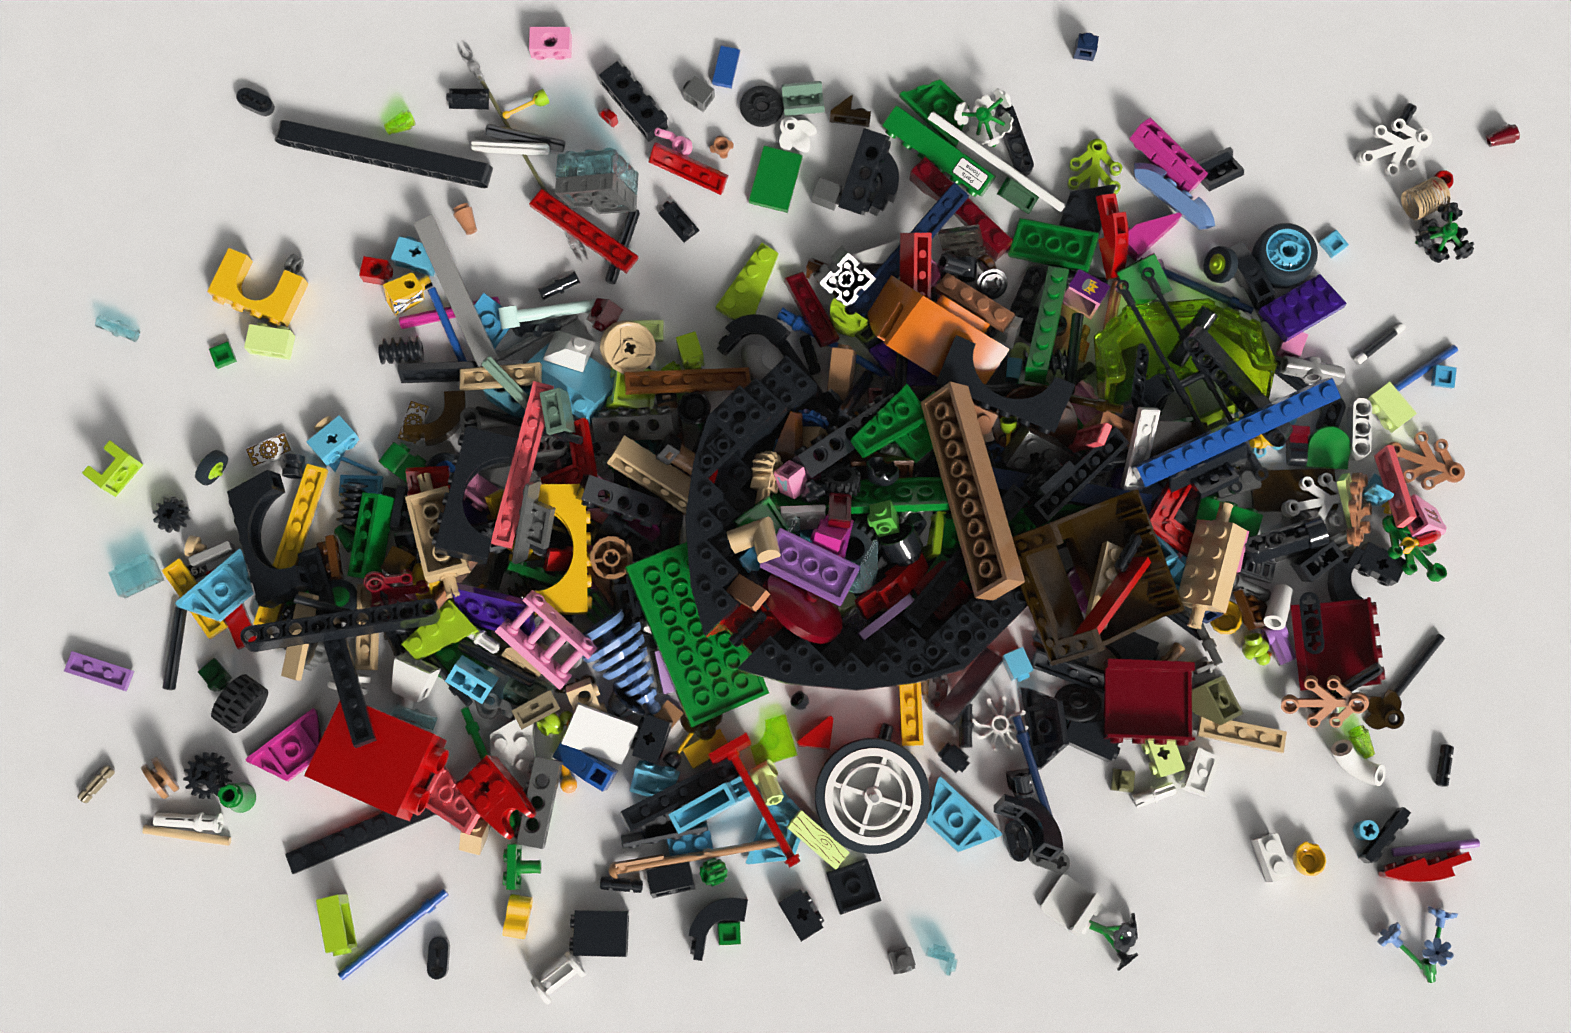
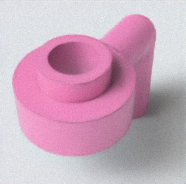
(679, 144)

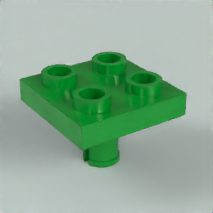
(517, 866)

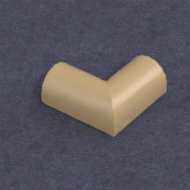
(757, 534)

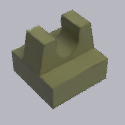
(1122, 780)

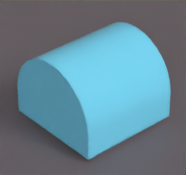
(1014, 368)

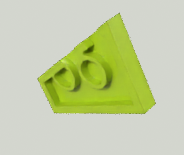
(449, 629)

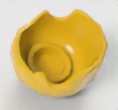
(1230, 621)
(1309, 859)

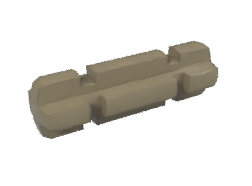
(96, 784)

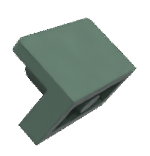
(557, 411)

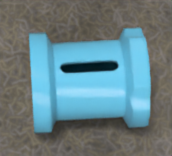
(1371, 827)

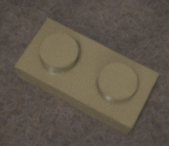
(535, 709)

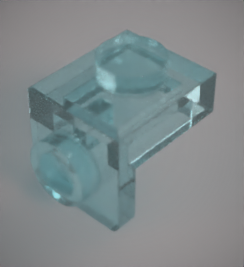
(940, 952)

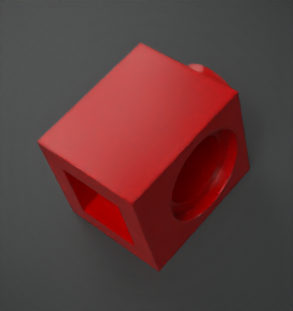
(369, 265)

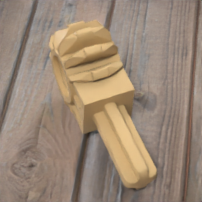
(763, 474)

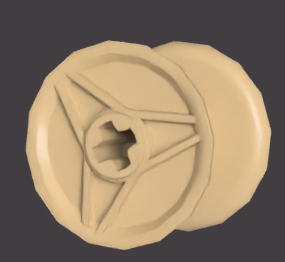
(641, 347)

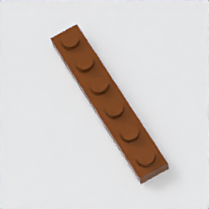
(685, 380)

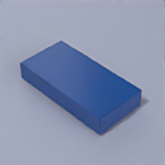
(726, 67)

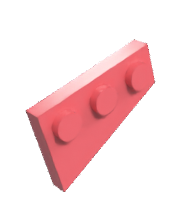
(450, 803)

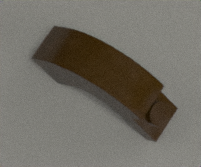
(444, 426)

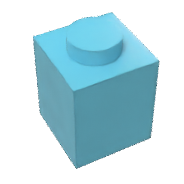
(1017, 664)

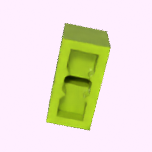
(690, 351)

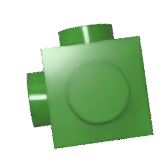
(883, 518)

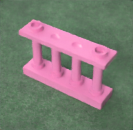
(533, 653)

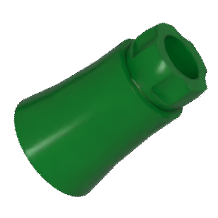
(244, 797)

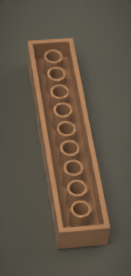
(972, 492)

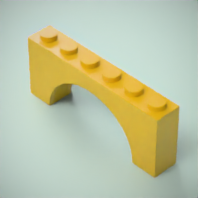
(570, 593)

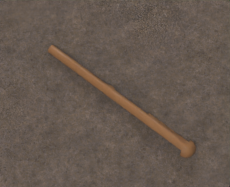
(659, 860)

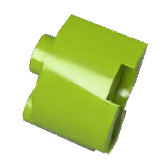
(844, 323)

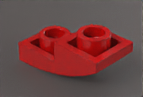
(558, 559)

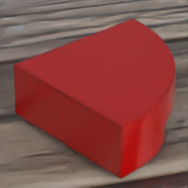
(609, 117)

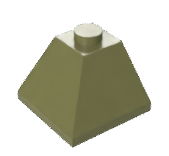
(1215, 701)

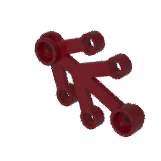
(394, 593)

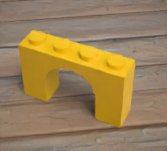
(277, 307)

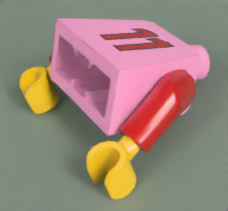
(1425, 528)

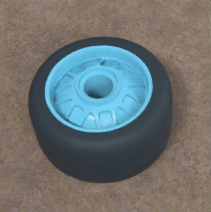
(1279, 268)

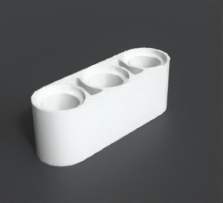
(1364, 421)

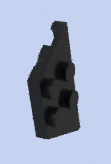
(1082, 209)
(1046, 725)

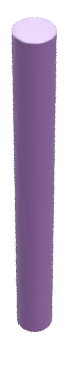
(1435, 847)

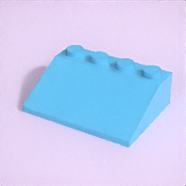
(586, 389)

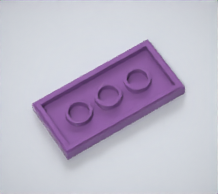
(812, 567)

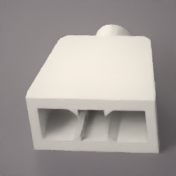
(412, 679)

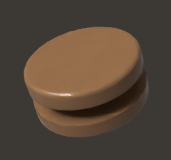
(159, 777)

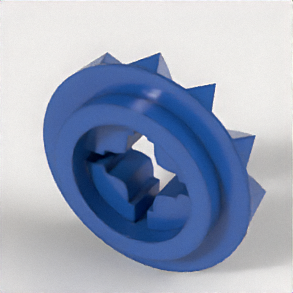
(814, 419)

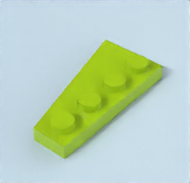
(750, 284)

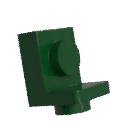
(215, 675)

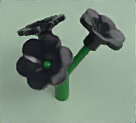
(1124, 937)

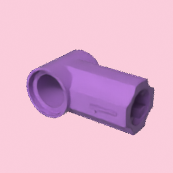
(1279, 644)

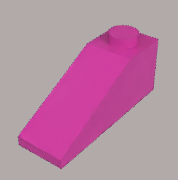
(1146, 234)

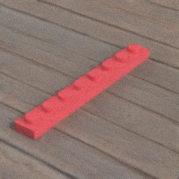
(521, 468)

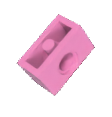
(541, 36)

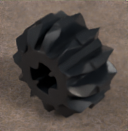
(178, 517)

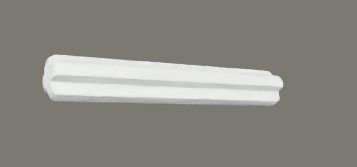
(510, 147)

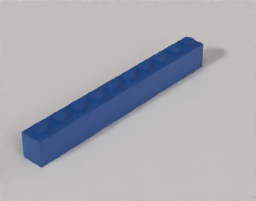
(1236, 432)

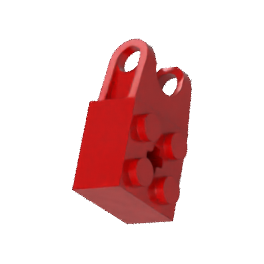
(502, 798)

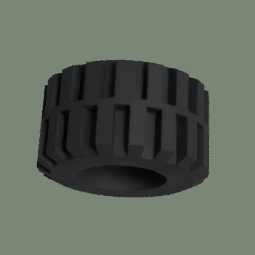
(866, 534)
(239, 703)

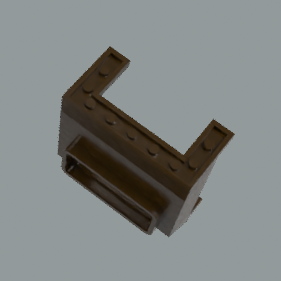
(1050, 591)

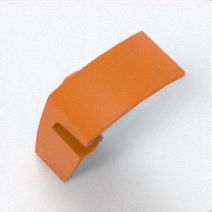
(927, 329)

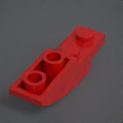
(1116, 236)
(892, 588)
(1418, 870)

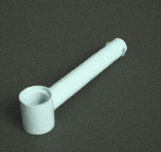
(511, 316)

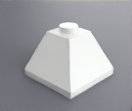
(569, 351)

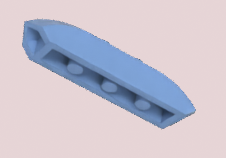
(1194, 211)

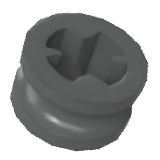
(294, 263)

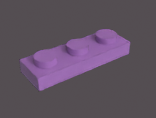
(99, 671)

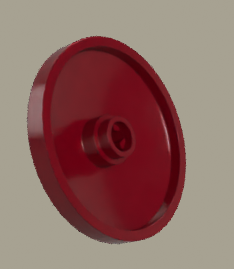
(803, 611)

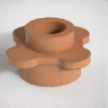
(721, 141)

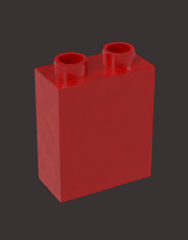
(383, 773)

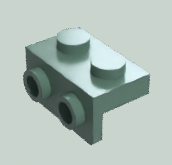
(802, 98)

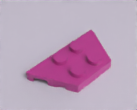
(291, 749)

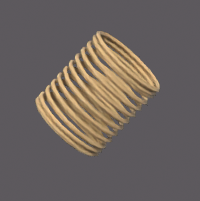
(1411, 191)

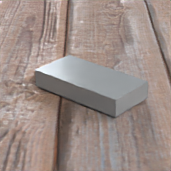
(212, 554)

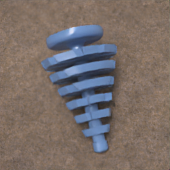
(626, 664)

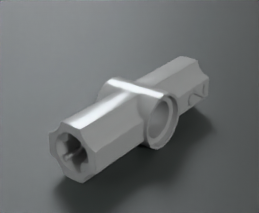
(1311, 369)

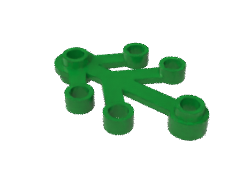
(1435, 572)

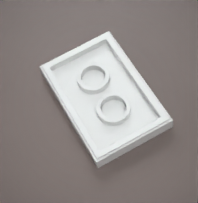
(599, 733)

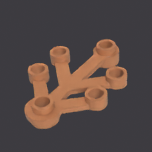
(1430, 463)
(1357, 512)
(1327, 702)

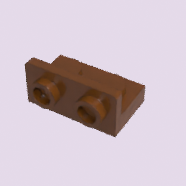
(331, 557)

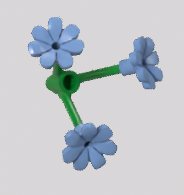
(1434, 952)

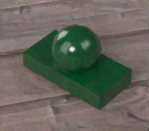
(1017, 195)

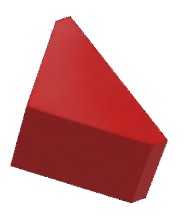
(819, 736)

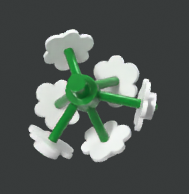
(984, 113)

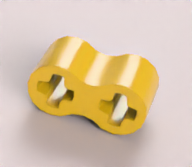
(517, 916)

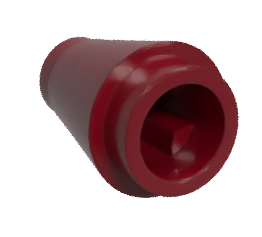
(1504, 135)

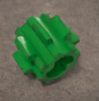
(713, 872)

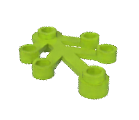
(1095, 172)

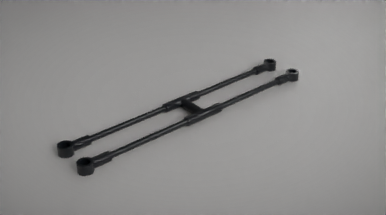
(1179, 385)

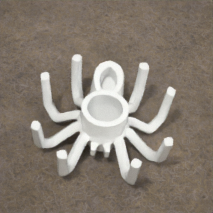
(1000, 725)

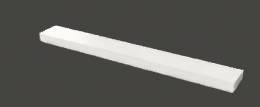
(996, 161)

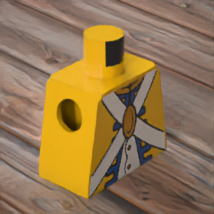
(405, 292)

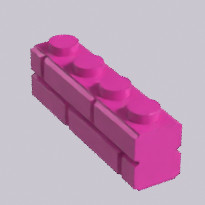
(1168, 155)

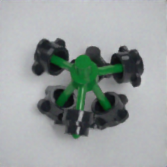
(1449, 232)

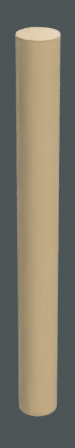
(187, 835)

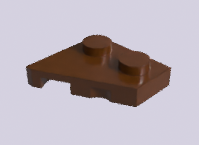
(1252, 610)

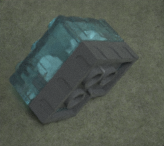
(597, 181)

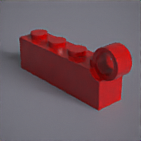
(916, 261)

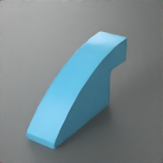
(710, 804)

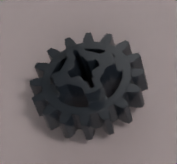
(202, 769)

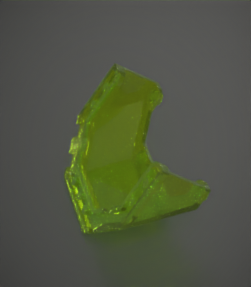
(1238, 336)

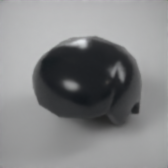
(881, 473)

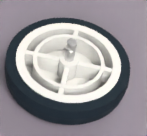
(872, 795)

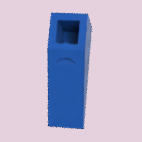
(586, 766)

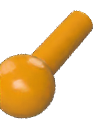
(568, 783)

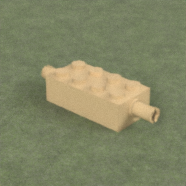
(424, 514)
(1211, 565)

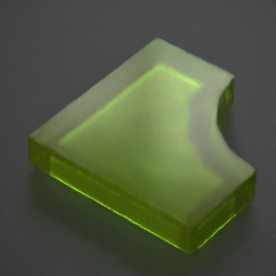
(776, 742)

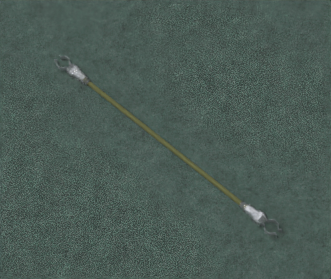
(474, 68)

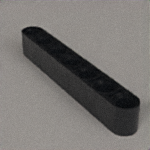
(1231, 379)

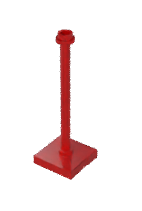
(731, 752)

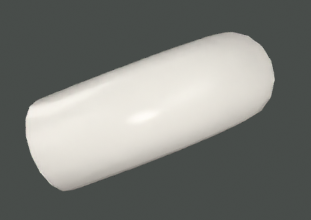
(1356, 765)

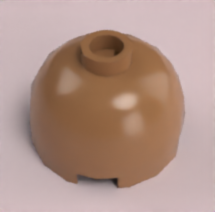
(619, 553)

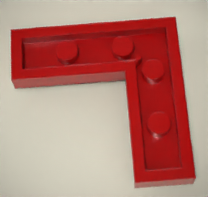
(582, 459)
(1163, 519)

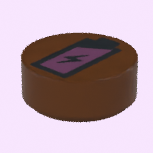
(985, 262)

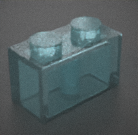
(136, 575)

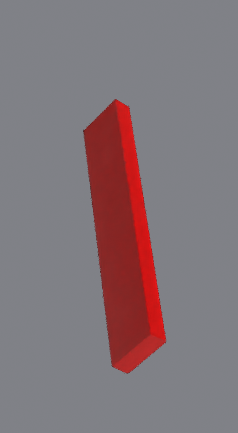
(584, 231)
(1114, 595)

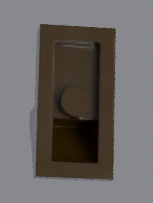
(845, 115)

